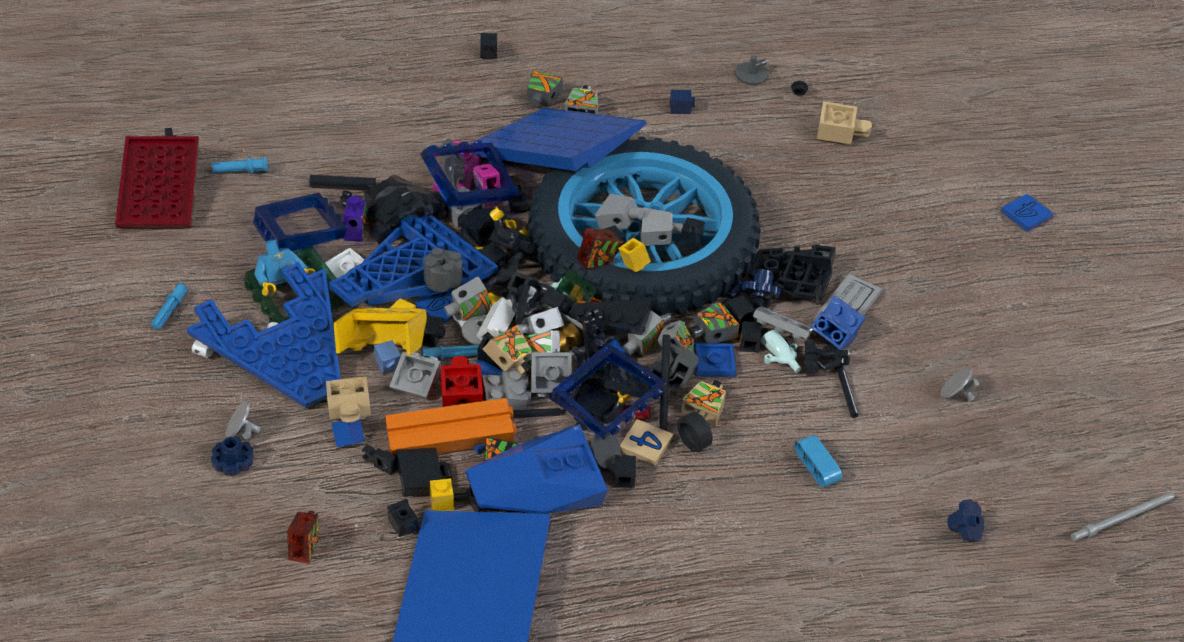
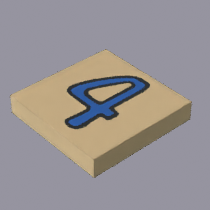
(646, 442)

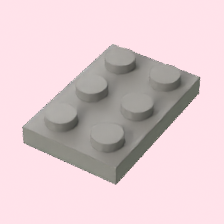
(783, 323)

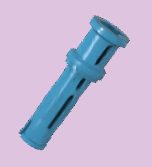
(250, 165)

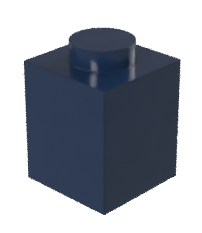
(681, 102)

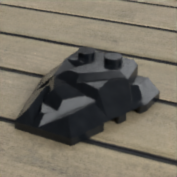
(394, 200)
(798, 271)

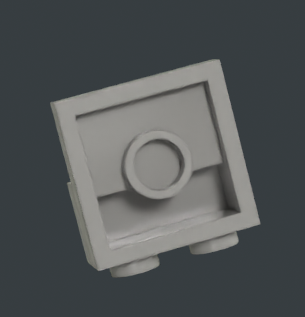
(549, 370)
(416, 375)
(510, 386)

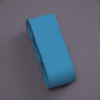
(818, 461)

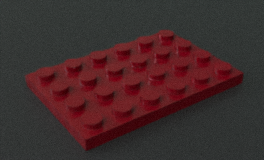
(157, 182)

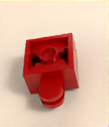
(461, 382)

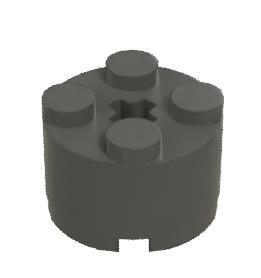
(443, 270)

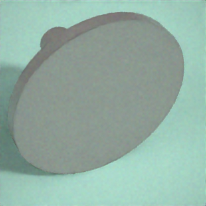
(959, 383)
(239, 420)

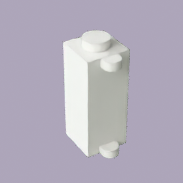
(497, 319)

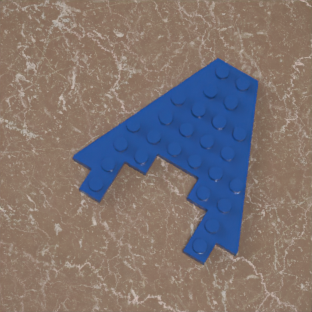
(289, 356)

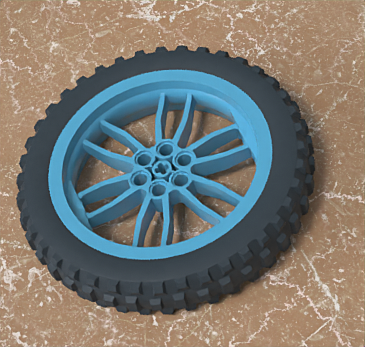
(671, 169)

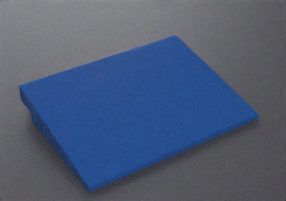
(473, 577)

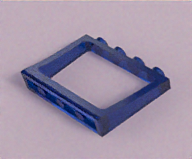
(456, 199)
(269, 229)
(606, 354)

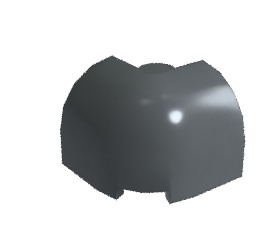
(680, 368)

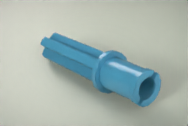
(169, 306)
(450, 352)

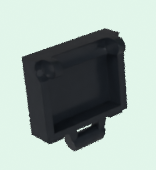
(418, 468)

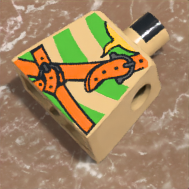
(509, 350)
(705, 400)

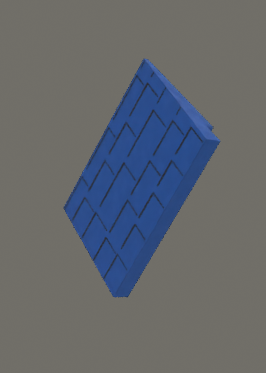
(561, 138)

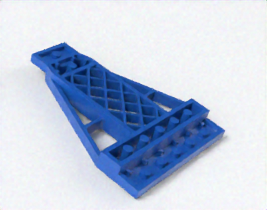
(424, 235)

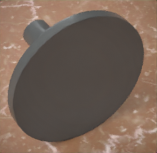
(752, 72)
(605, 450)

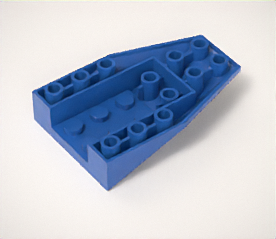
(540, 475)

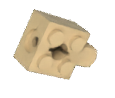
(839, 123)
(348, 399)

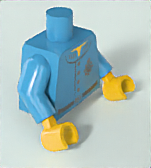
(270, 266)

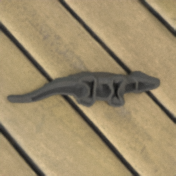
(453, 167)

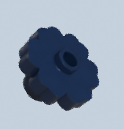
(762, 285)
(232, 456)
(967, 521)

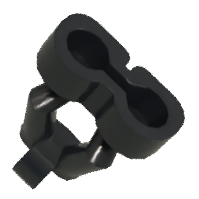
(811, 352)

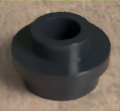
(799, 87)

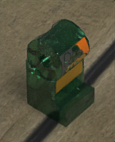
(576, 287)

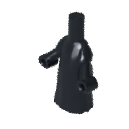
(523, 304)

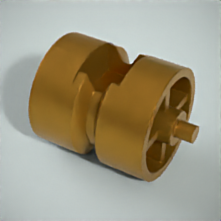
(569, 337)

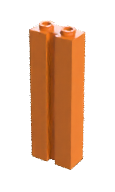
(451, 426)

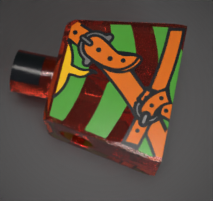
(598, 248)
(304, 527)

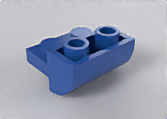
(838, 323)

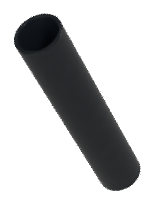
(341, 182)

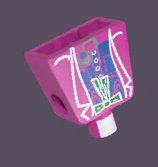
(486, 178)

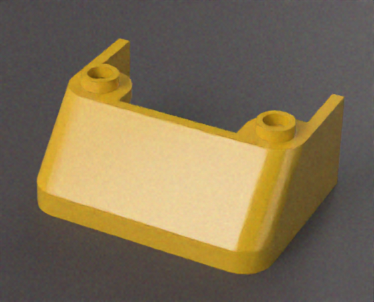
(380, 325)

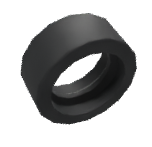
(694, 431)

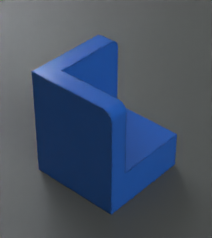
(348, 433)

